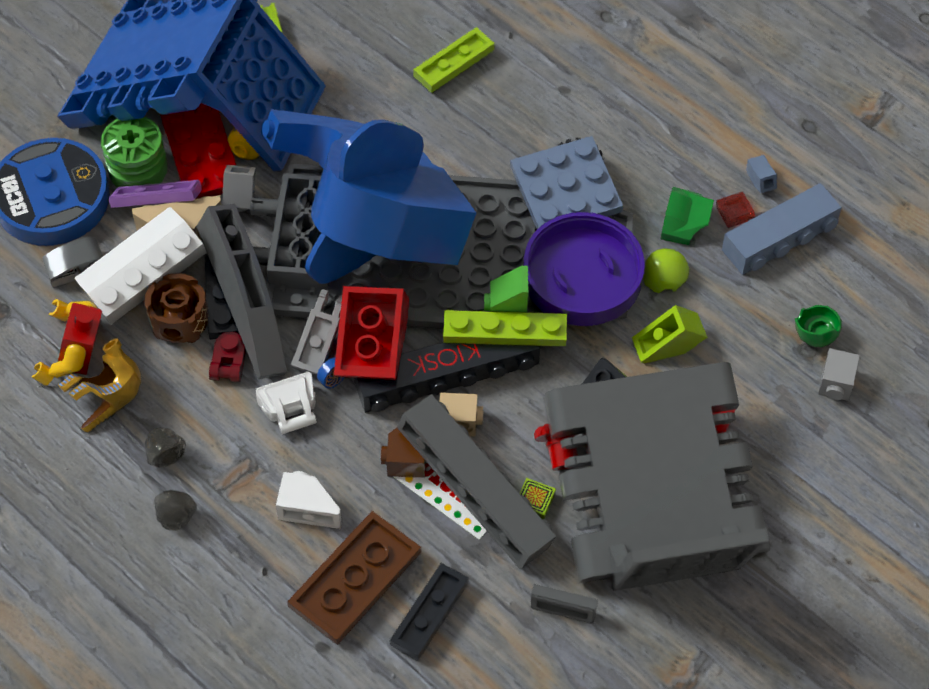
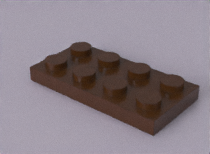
(354, 577)

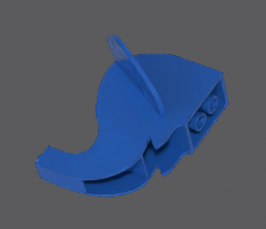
(373, 193)

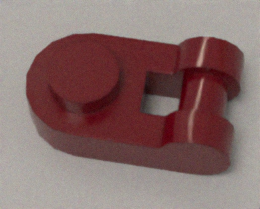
(229, 350)

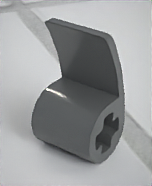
(73, 255)

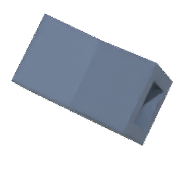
(761, 174)

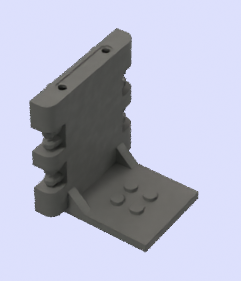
(657, 476)

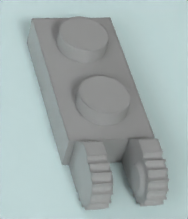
(317, 336)

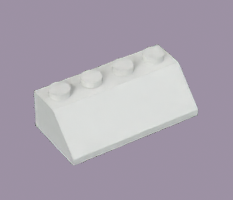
(126, 272)

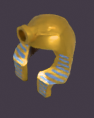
(115, 384)

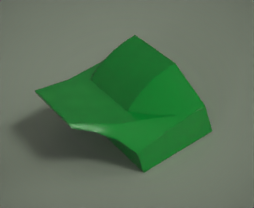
(685, 215)

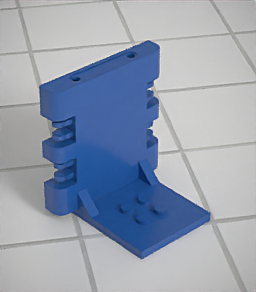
(192, 54)

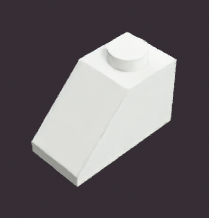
(306, 501)

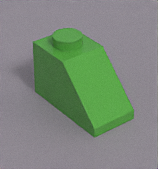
(508, 292)

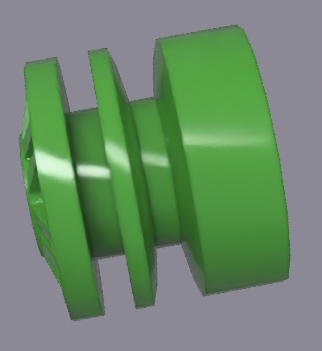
(134, 152)

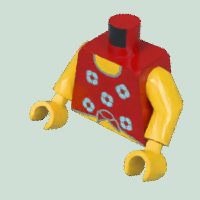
(77, 343)

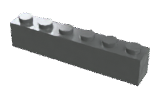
(476, 481)

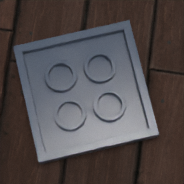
(566, 181)

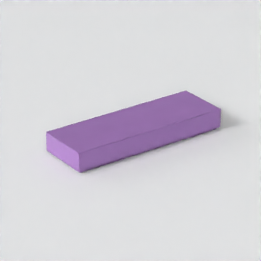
(155, 193)

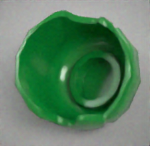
(818, 325)

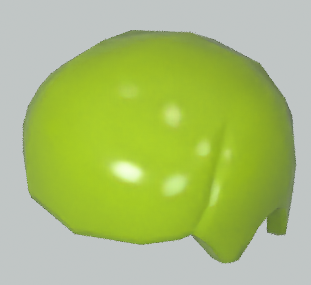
(665, 270)

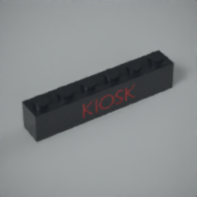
(443, 368)

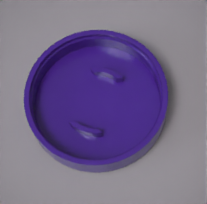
(584, 268)

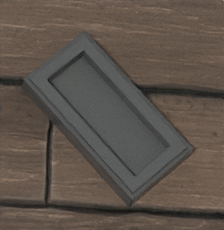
(563, 603)

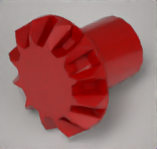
(556, 453)

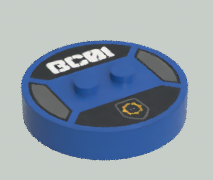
(52, 191)

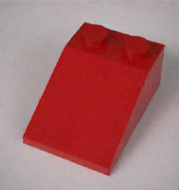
(371, 332)

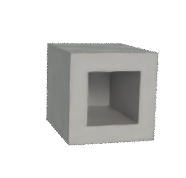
(239, 186)
(838, 374)

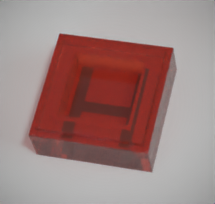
(735, 209)

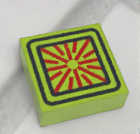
(538, 495)

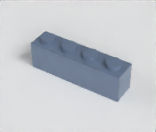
(781, 229)

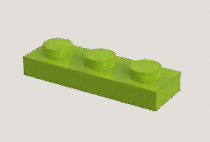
(453, 59)

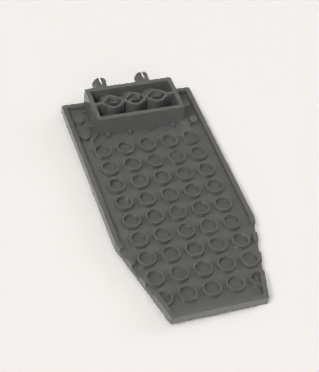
(491, 250)

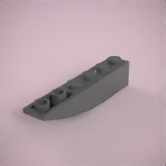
(243, 287)

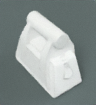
(287, 399)

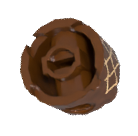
(177, 308)

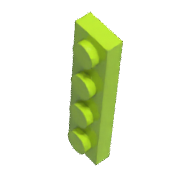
(505, 328)

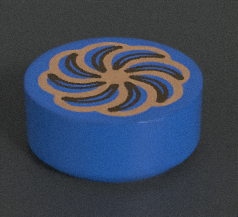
(326, 374)

